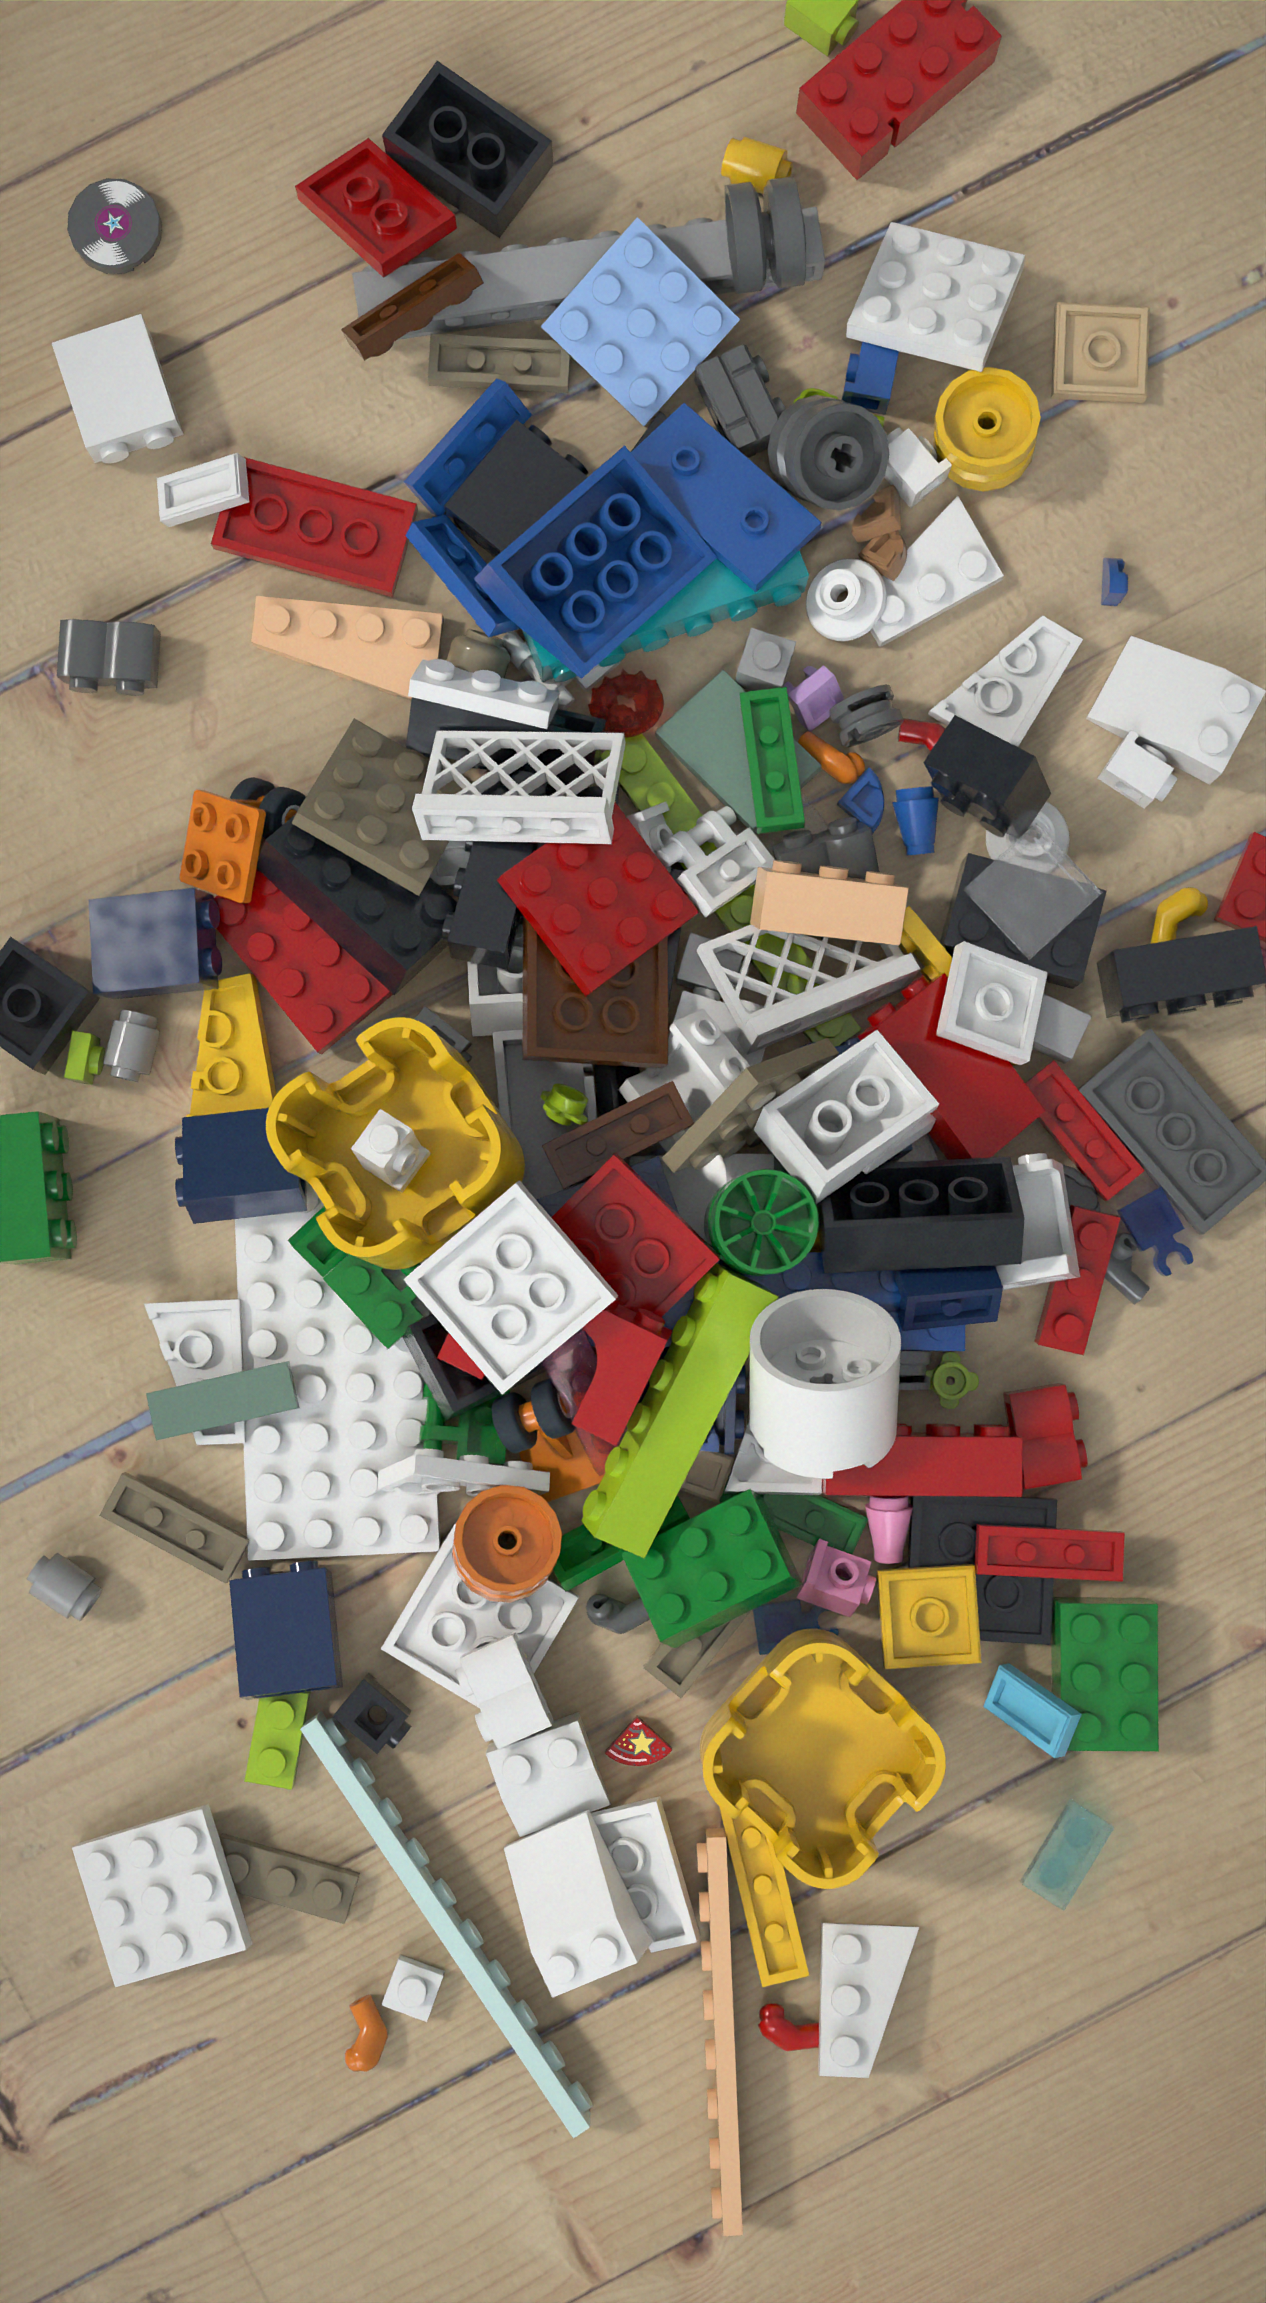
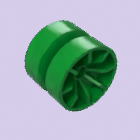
(761, 1223)

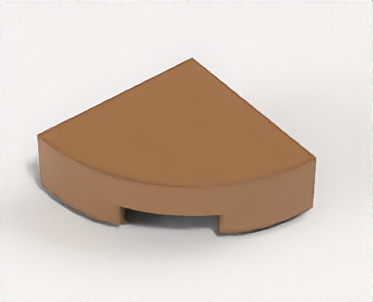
(880, 517)
(886, 554)

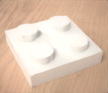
(991, 1003)

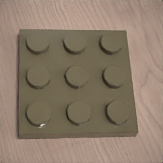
(367, 803)
(734, 1114)

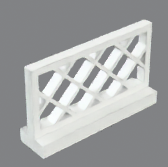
(516, 814)
(815, 1004)

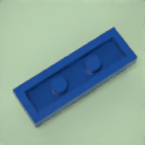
(465, 446)
(457, 565)

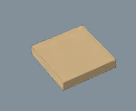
(1100, 352)

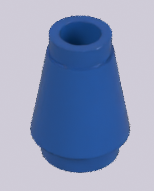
(917, 818)

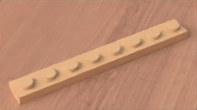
(720, 2051)

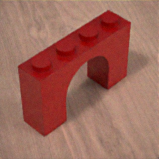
(627, 1353)

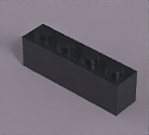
(429, 717)
(485, 915)

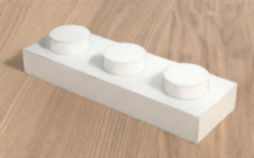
(484, 693)

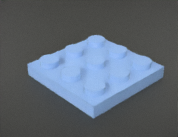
(640, 322)

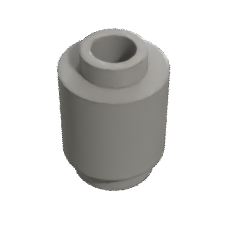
(132, 1045)
(63, 1586)

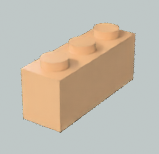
(829, 903)

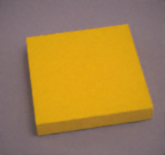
(929, 1616)

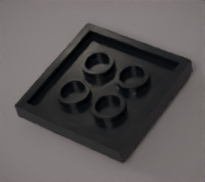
(945, 1534)

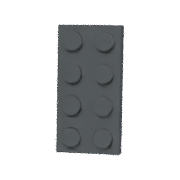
(1175, 1131)

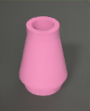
(888, 1526)

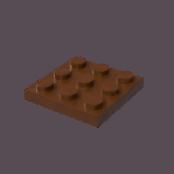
(613, 1025)

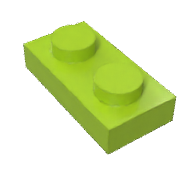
(277, 1740)

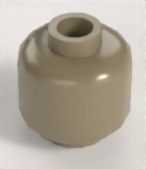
(479, 652)

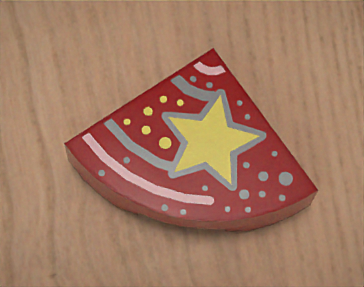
(638, 1745)

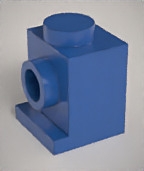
(870, 377)

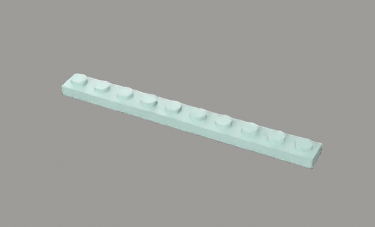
(458, 1936)

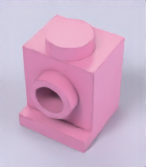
(828, 1591)

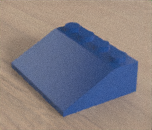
(596, 564)

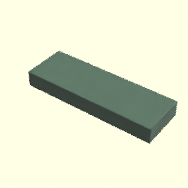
(222, 1400)

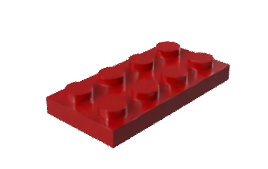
(318, 528)
(299, 964)

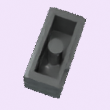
(739, 399)

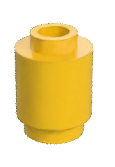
(754, 162)

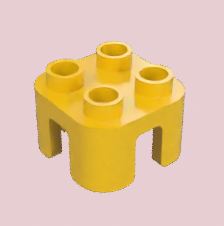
(437, 1096)
(820, 1756)

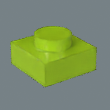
(84, 1058)

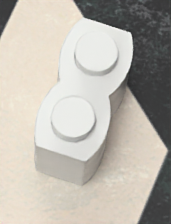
(505, 1691)

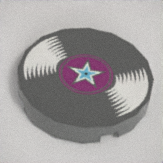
(114, 226)

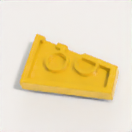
(233, 1051)

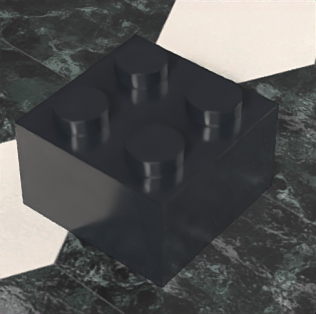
(987, 778)
(38, 1006)

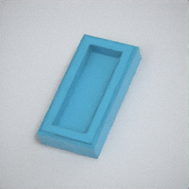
(1032, 1710)

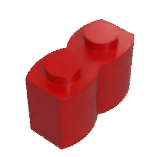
(1045, 1423)

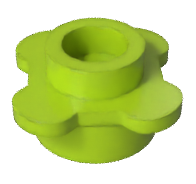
(565, 1105)
(964, 1380)

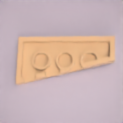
(350, 640)

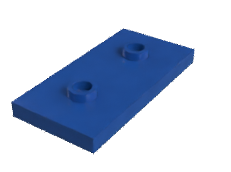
(726, 497)

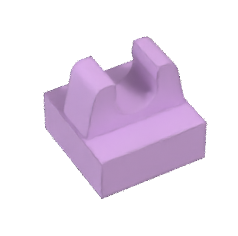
(814, 696)

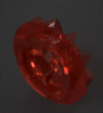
(621, 719)

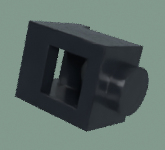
(355, 1715)

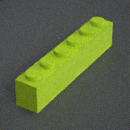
(676, 1411)

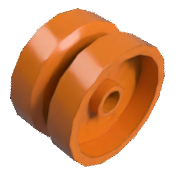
(499, 1572)

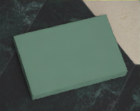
(712, 746)

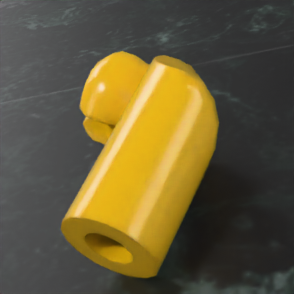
(1174, 910)

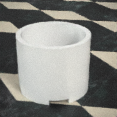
(824, 1382)

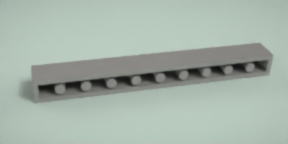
(534, 281)

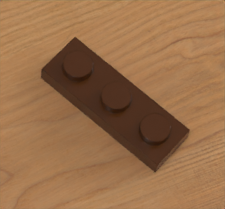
(412, 307)
(622, 1131)

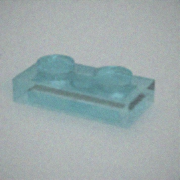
(1067, 1854)

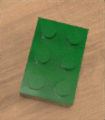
(34, 1190)
(712, 1569)
(1107, 1670)

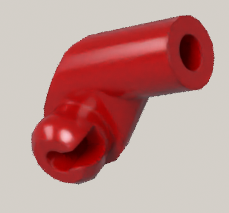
(920, 732)
(785, 2033)

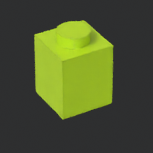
(822, 22)

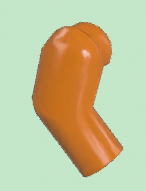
(838, 765)
(372, 2036)

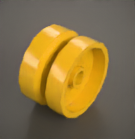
(986, 428)

